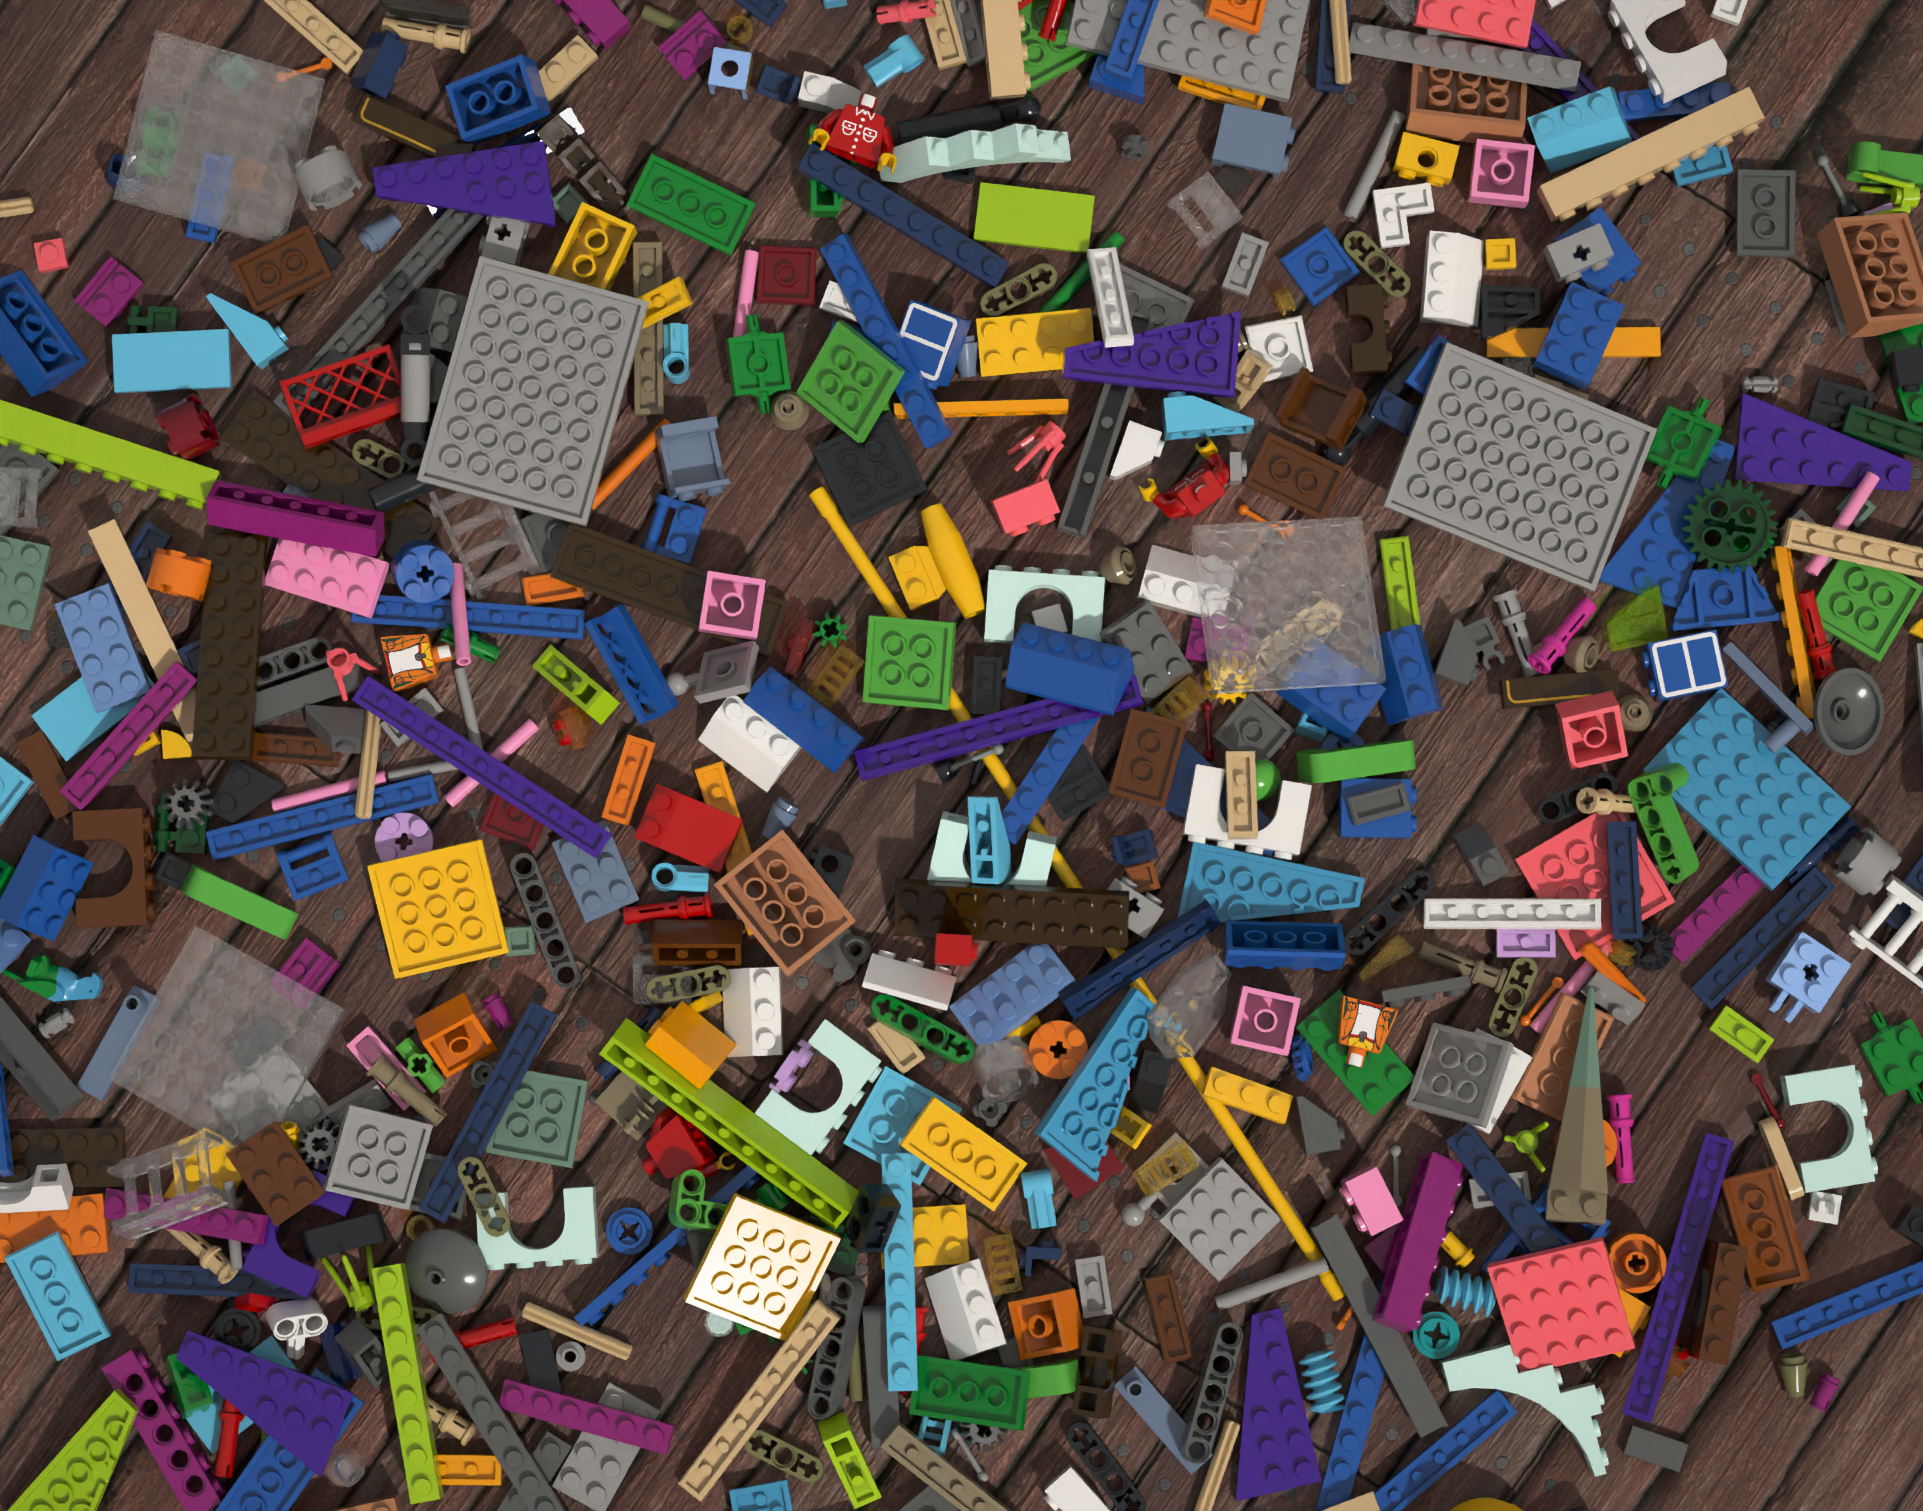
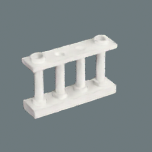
(1897, 893)

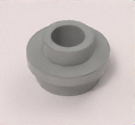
(577, 1349)

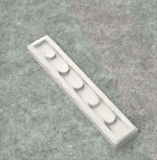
(1512, 913)

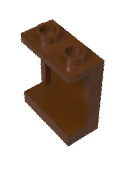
(1320, 409)

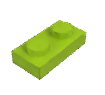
(1741, 1034)

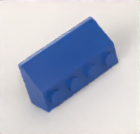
(34, 338)
(1069, 668)
(803, 719)
(1284, 945)

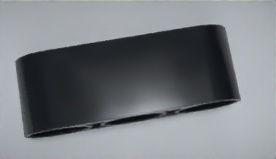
(1561, 799)
(343, 1236)

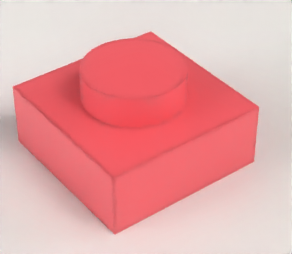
(51, 255)

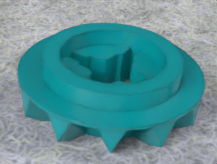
(1444, 1346)

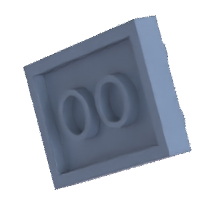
(598, 883)

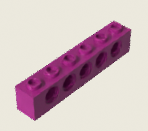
(163, 1450)

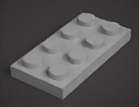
(600, 1463)

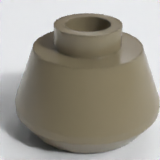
(791, 418)
(1118, 566)
(1581, 653)
(1633, 723)

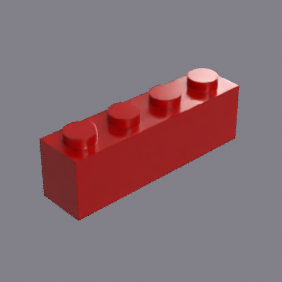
(955, 950)

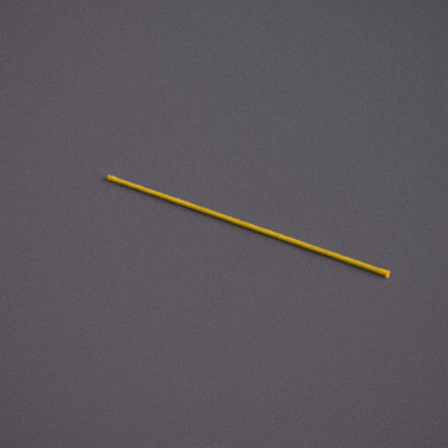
(829, 511)

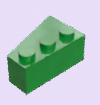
(821, 200)

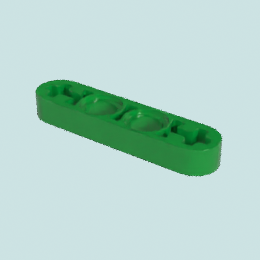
(919, 1034)

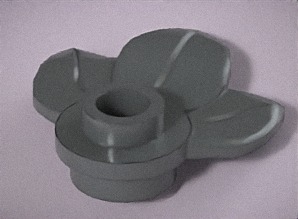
(838, 955)

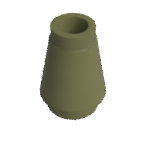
(1793, 1372)

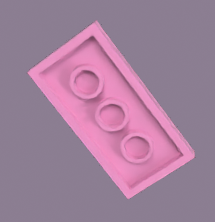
(328, 576)

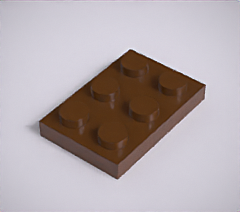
(282, 270)
(1295, 476)
(1147, 758)
(275, 1173)

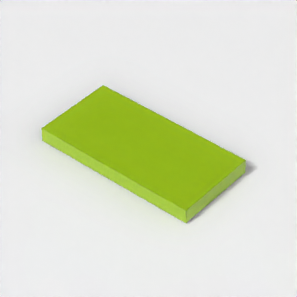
(1034, 218)

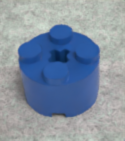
(436, 580)

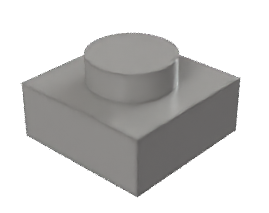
(1237, 468)

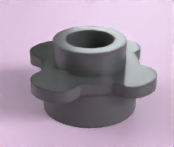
(1135, 147)
(478, 1071)
(990, 1117)

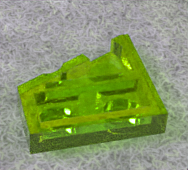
(1638, 621)

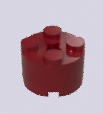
(188, 427)

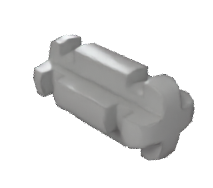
(1760, 384)
(56, 1023)

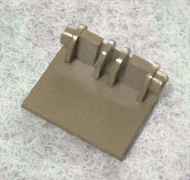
(630, 1105)

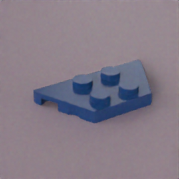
(1723, 600)

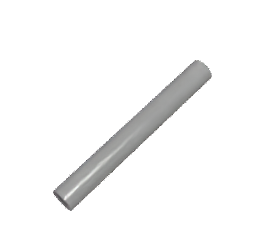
(1374, 165)
(1272, 1283)

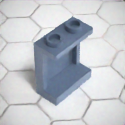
(1253, 140)
(691, 458)

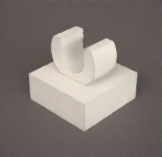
(1824, 1207)

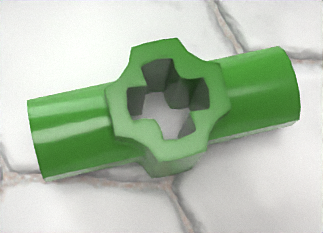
(431, 1077)

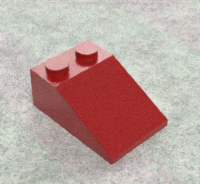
(688, 828)

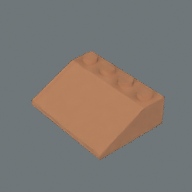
(1464, 106)
(1875, 272)
(784, 903)

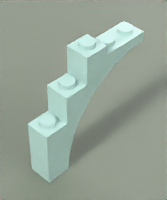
(977, 148)
(1573, 1406)

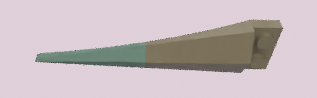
(1578, 1172)

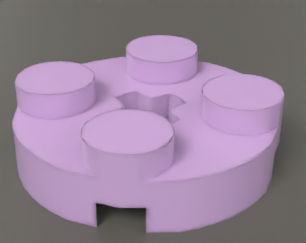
(394, 827)
(786, 1072)

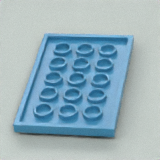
(1744, 796)

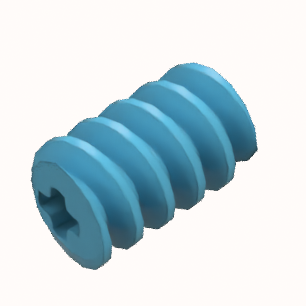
(1465, 1290)
(1322, 1382)

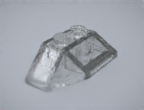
(1190, 1008)

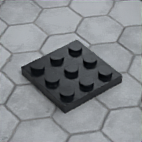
(871, 473)

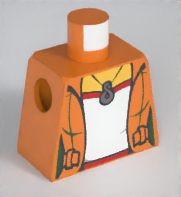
(413, 660)
(1363, 1028)

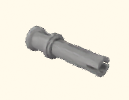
(1513, 619)

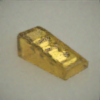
(851, 673)
(1192, 690)
(1389, 954)
(1145, 1183)
(997, 1240)

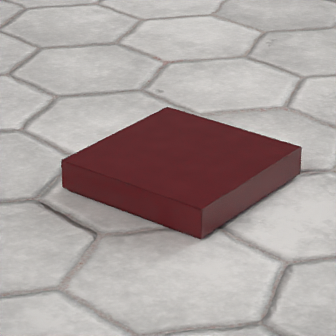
(786, 275)
(511, 823)
(1075, 1180)

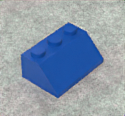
(1409, 676)

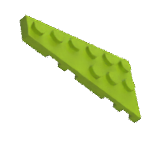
(86, 1463)

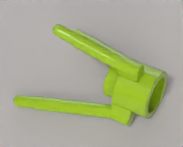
(1905, 195)
(1527, 1141)
(361, 1294)

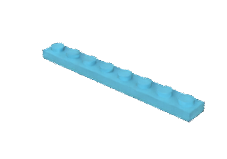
(900, 1278)

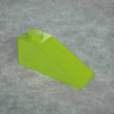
(575, 684)
(849, 1460)

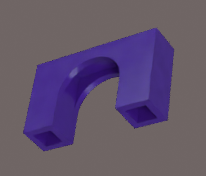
(275, 1266)

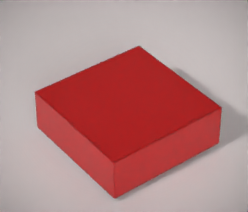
(254, 1302)

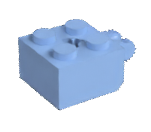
(1789, 976)

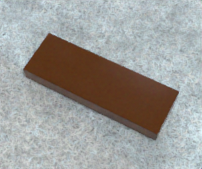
(293, 750)
(46, 772)
(1168, 1317)

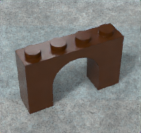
(133, 903)
(1714, 1335)

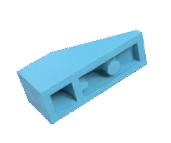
(255, 335)
(988, 841)

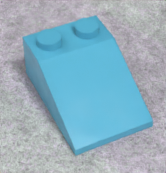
(1196, 418)

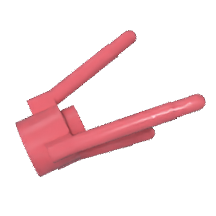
(1048, 437)
(342, 664)

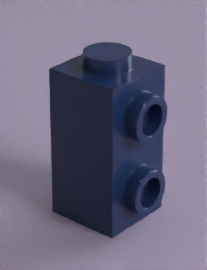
(379, 64)

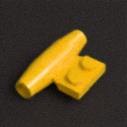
(941, 566)

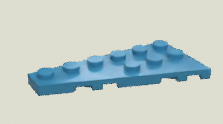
(1259, 887)
(1095, 1093)

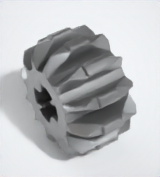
(193, 794)
(310, 1142)
(983, 1439)

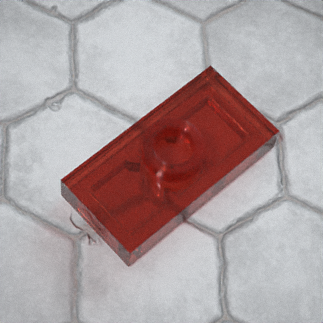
(798, 646)

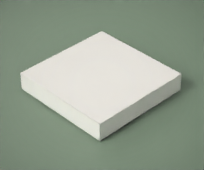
(1282, 345)

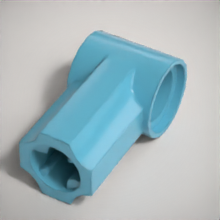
(900, 57)
(676, 350)
(684, 878)
(1038, 1192)

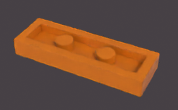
(628, 780)

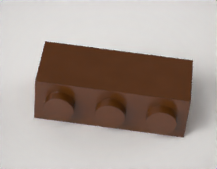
(697, 942)

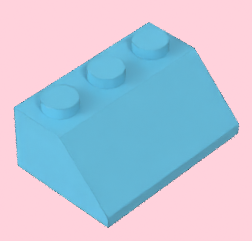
(1580, 129)

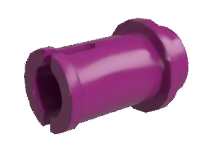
(498, 1011)
(1824, 1392)

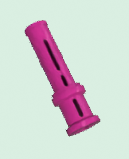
(1555, 644)
(1621, 1122)

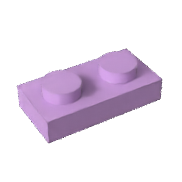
(1525, 943)

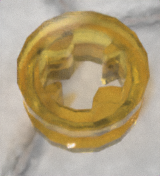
(744, 37)
(1284, 301)
(1622, 953)
(412, 1222)

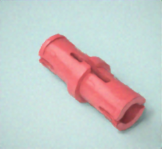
(906, 11)

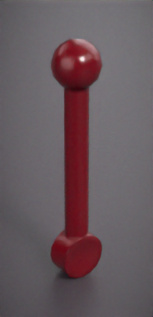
(1209, 753)
(1757, 1079)

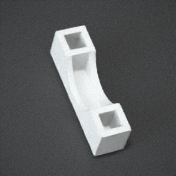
(45, 1190)

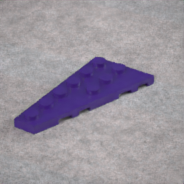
(489, 182)
(1175, 358)
(1794, 450)
(285, 1403)
(1275, 1429)

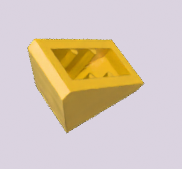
(1130, 1128)

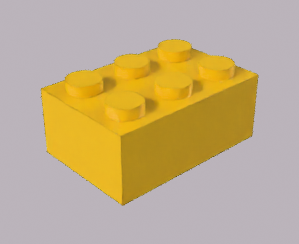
(594, 248)

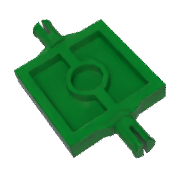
(758, 364)
(1683, 443)
(1895, 1056)

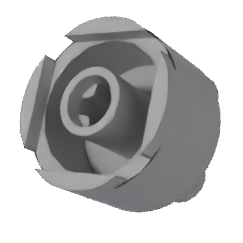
(326, 178)
(1866, 862)

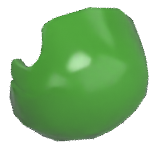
(1267, 779)

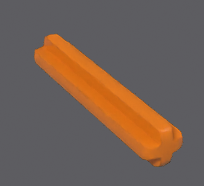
(1608, 969)

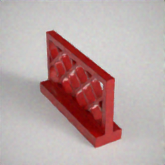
(350, 422)

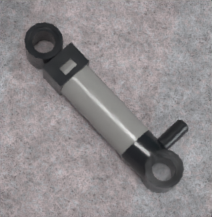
(415, 384)

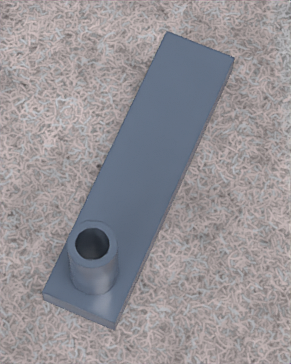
(1796, 720)
(130, 1014)
(1157, 1414)

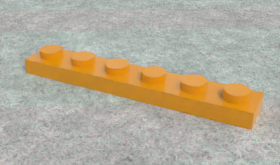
(1792, 619)

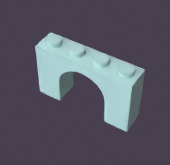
(1008, 587)
(951, 864)
(810, 1128)
(1853, 1161)
(576, 1242)

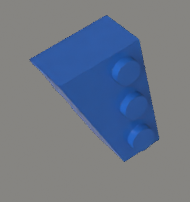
(1106, 83)

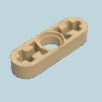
(1779, 1155)

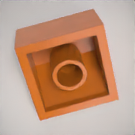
(455, 1035)
(1047, 1324)

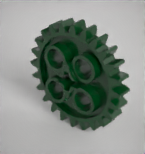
(1735, 499)

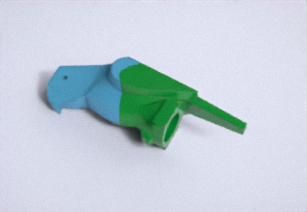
(57, 981)

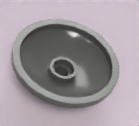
(1848, 711)
(457, 1263)

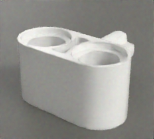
(296, 1323)

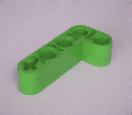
(1896, 165)
(1355, 761)
(1662, 821)
(238, 902)
(694, 1202)
(1053, 1378)

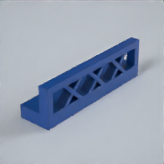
(635, 663)

